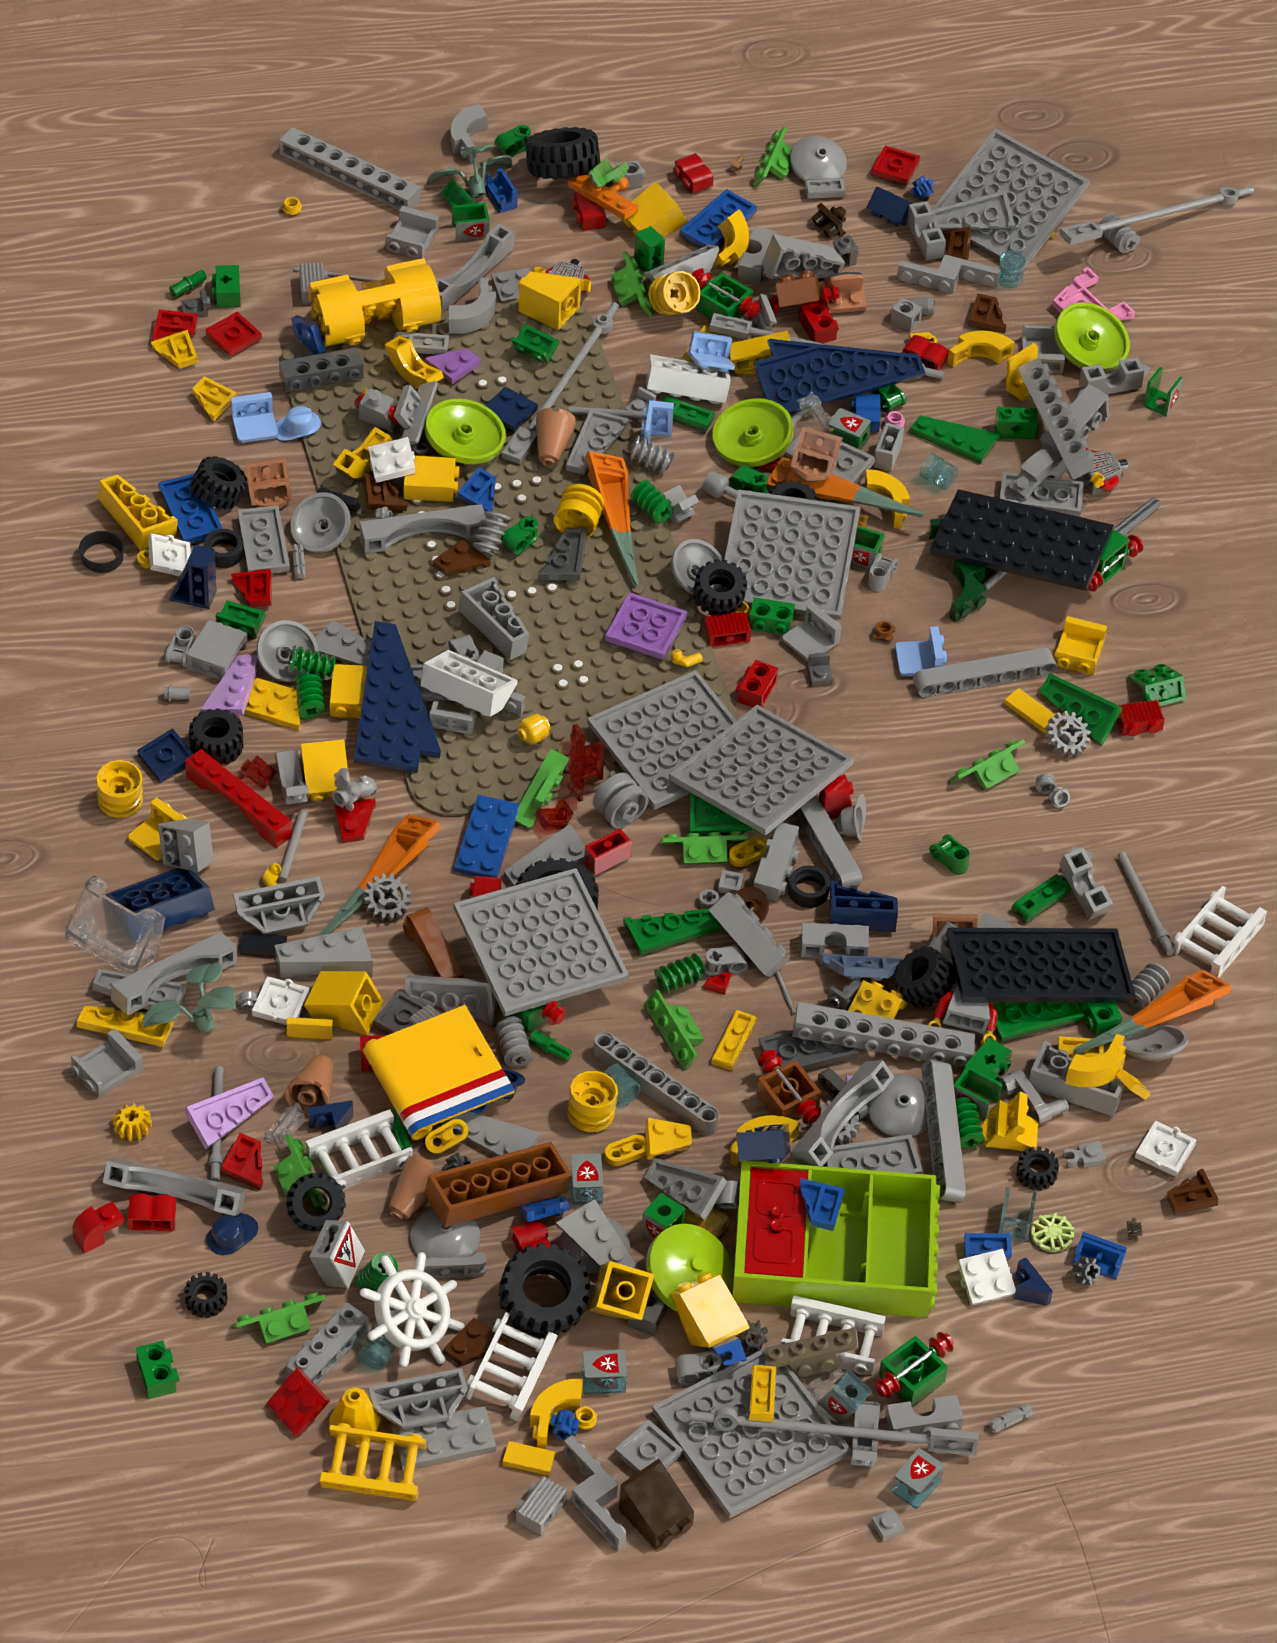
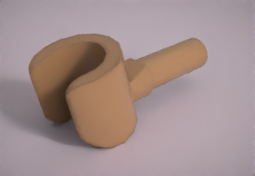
(736, 164)

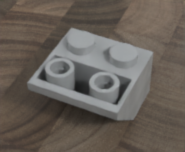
(186, 844)

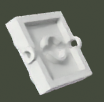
(392, 459)
(168, 555)
(280, 1000)
(1165, 1148)
(986, 1277)

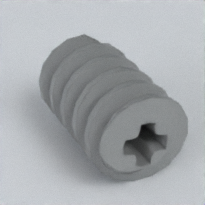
(1122, 237)
(651, 455)
(490, 532)
(1148, 984)
(513, 1042)

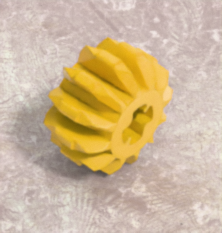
(132, 1122)

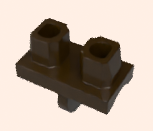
(833, 217)

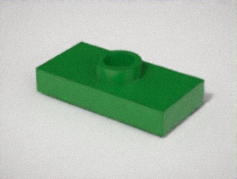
(455, 194)

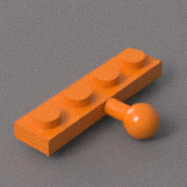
(605, 196)

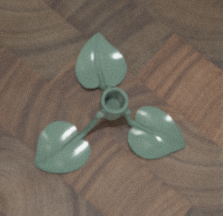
(476, 182)
(217, 998)

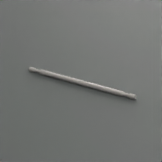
(350, 276)
(785, 992)

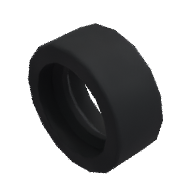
(228, 536)
(809, 899)

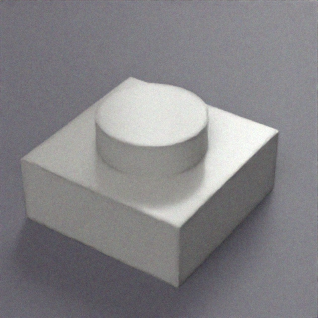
(730, 882)
(888, 1525)

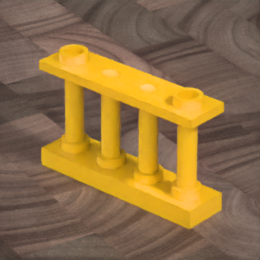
(358, 1482)

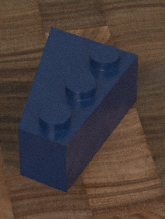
(198, 579)
(856, 907)
(766, 1142)

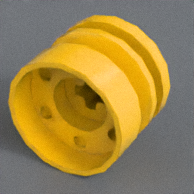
(674, 293)
(579, 508)
(119, 789)
(592, 1101)

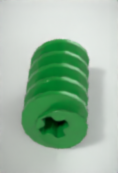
(652, 501)
(311, 662)
(309, 695)
(679, 972)
(969, 1124)
(373, 1273)

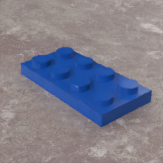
(704, 226)
(193, 516)
(487, 837)

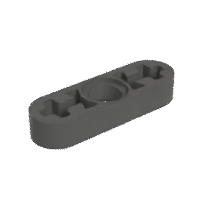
(834, 1084)

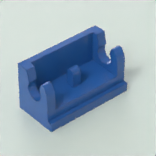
(501, 191)
(1107, 1254)
(732, 1348)

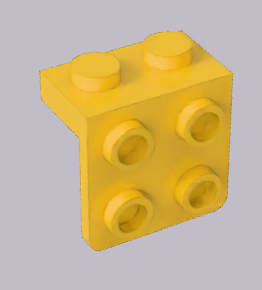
(1014, 381)
(147, 834)
(875, 1001)

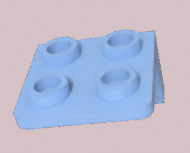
(711, 351)
(253, 417)
(658, 419)
(921, 655)

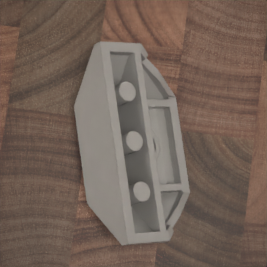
(688, 263)
(280, 905)
(420, 1399)

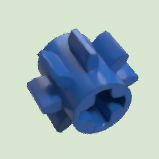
(922, 187)
(563, 1424)

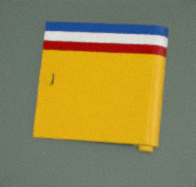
(436, 1070)

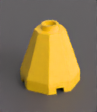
(357, 1411)

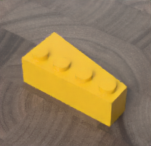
(135, 511)

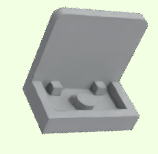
(815, 634)

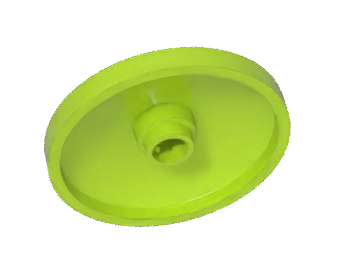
(1091, 336)
(465, 431)
(753, 432)
(682, 1255)

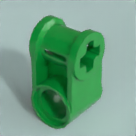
(512, 142)
(889, 397)
(749, 480)
(521, 535)
(951, 854)

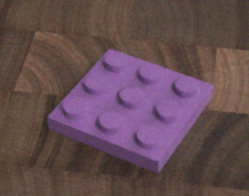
(646, 626)

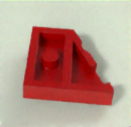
(173, 322)
(255, 587)
(354, 823)
(245, 1161)

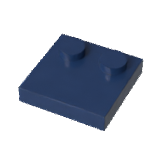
(512, 408)
(165, 755)

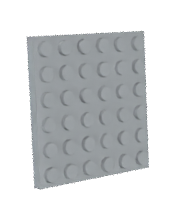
(1036, 189)
(793, 549)
(661, 732)
(761, 769)
(540, 941)
(749, 1462)

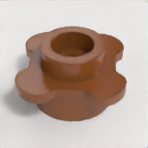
(884, 631)

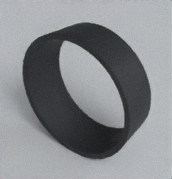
(97, 538)

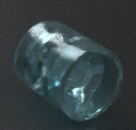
(1012, 269)
(939, 471)
(627, 1086)
(376, 1352)

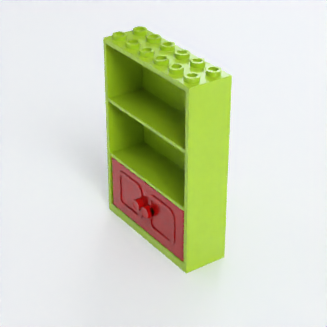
(871, 1262)

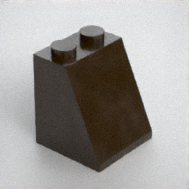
(655, 1505)

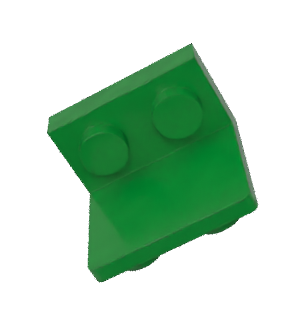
(1160, 684)

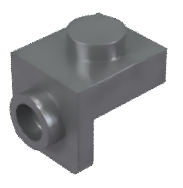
(847, 248)

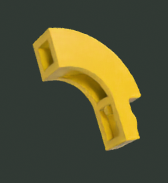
(735, 237)
(981, 344)
(409, 363)
(358, 462)
(889, 487)
(1099, 1069)
(758, 1122)
(557, 1397)

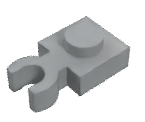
(1088, 1154)

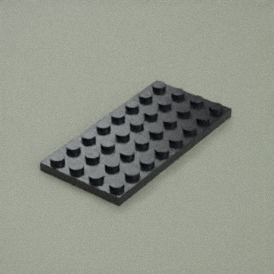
(1022, 539)
(1040, 965)

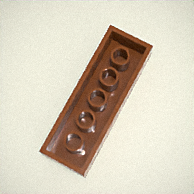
(497, 1184)

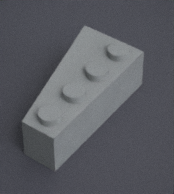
(794, 255)
(1088, 410)
(491, 613)
(1049, 1078)

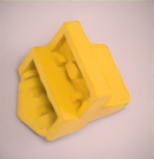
(1010, 1126)

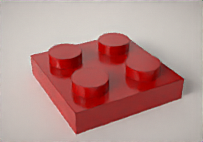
(896, 165)
(233, 333)
(298, 1402)

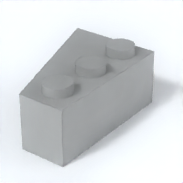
(778, 861)

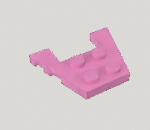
(1078, 293)

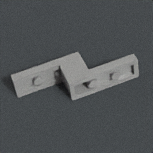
(948, 274)
(595, 1493)

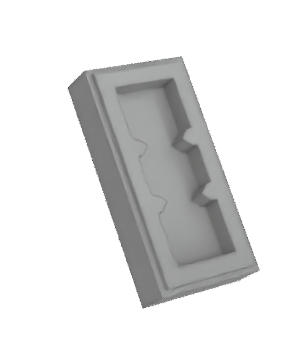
(825, 188)

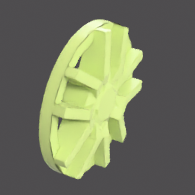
(1052, 1232)

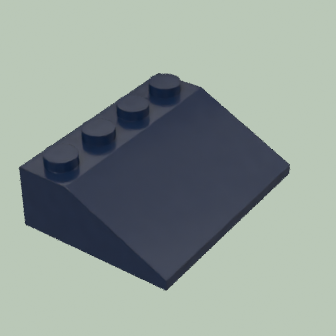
(175, 894)

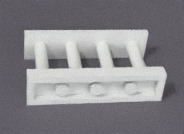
(1230, 949)
(354, 1133)
(842, 1317)
(524, 1383)

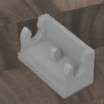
(452, 720)

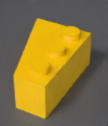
(746, 352)

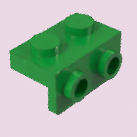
(535, 343)
(241, 617)

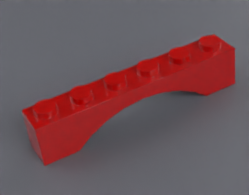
(267, 819)

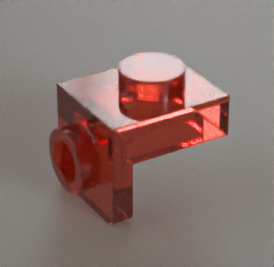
(257, 771)
(555, 817)

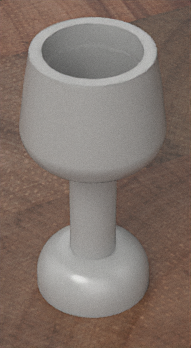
(718, 485)

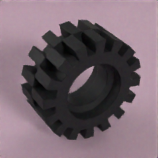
(1041, 1158)
(209, 1305)

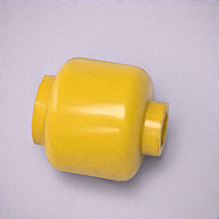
(534, 729)

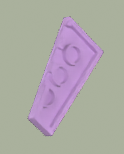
(235, 686)
(225, 1111)

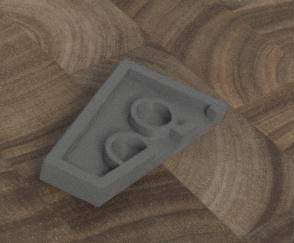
(567, 558)

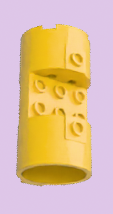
(408, 297)

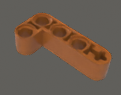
(432, 943)

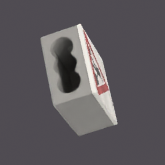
(337, 1253)

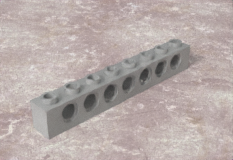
(349, 170)
(1056, 418)
(882, 1034)

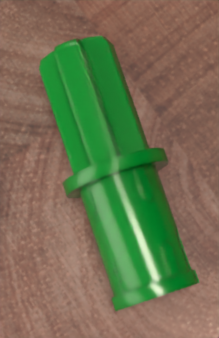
(187, 283)
(550, 1045)
(400, 1131)

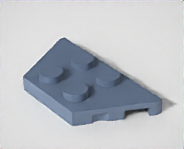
(861, 966)

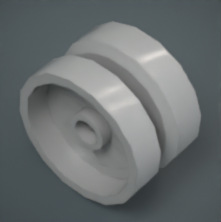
(620, 800)

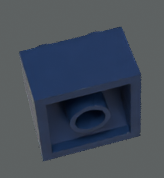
(890, 206)

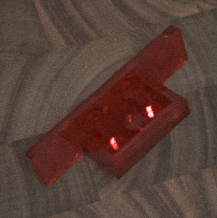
(586, 763)

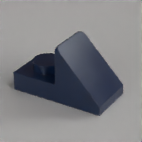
(333, 1114)
(1032, 1286)

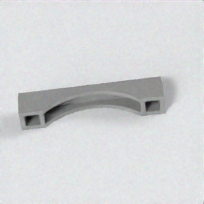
(494, 248)
(382, 533)
(135, 990)
(864, 1085)
(145, 1177)

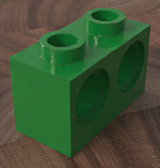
(771, 616)
(1101, 1016)
(152, 1370)

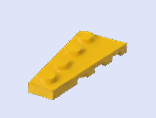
(129, 1026)

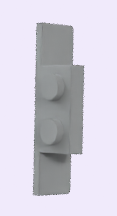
(414, 408)

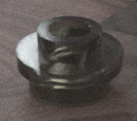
(1134, 1229)

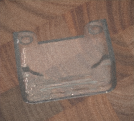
(113, 931)

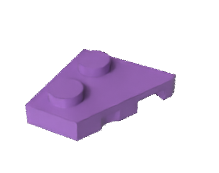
(454, 364)

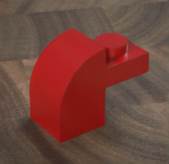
(92, 1224)

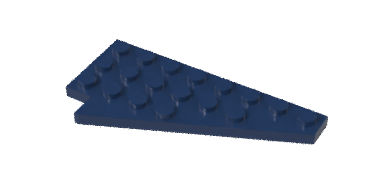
(829, 371)
(393, 715)

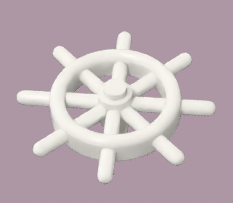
(412, 1310)

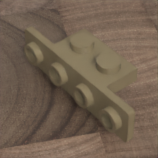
(814, 1353)

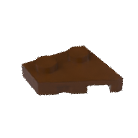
(957, 242)
(987, 314)
(382, 494)
(460, 559)
(1192, 1194)
(471, 1343)

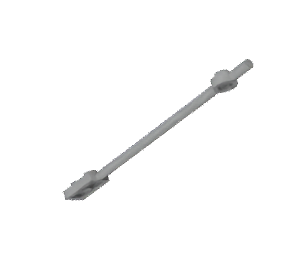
(1089, 230)
(742, 329)
(525, 438)
(938, 1441)

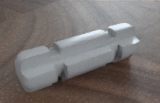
(298, 561)
(1010, 1418)

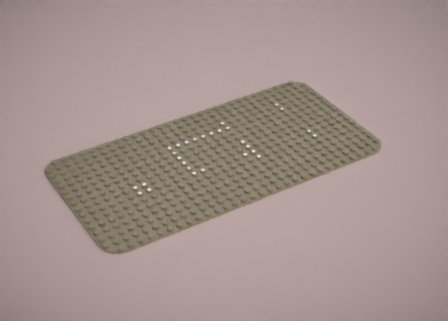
(567, 661)

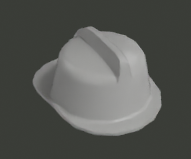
(852, 819)

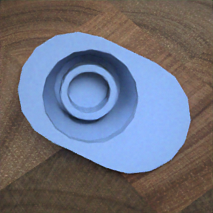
(298, 423)

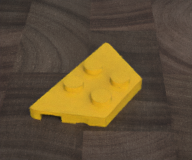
(273, 704)

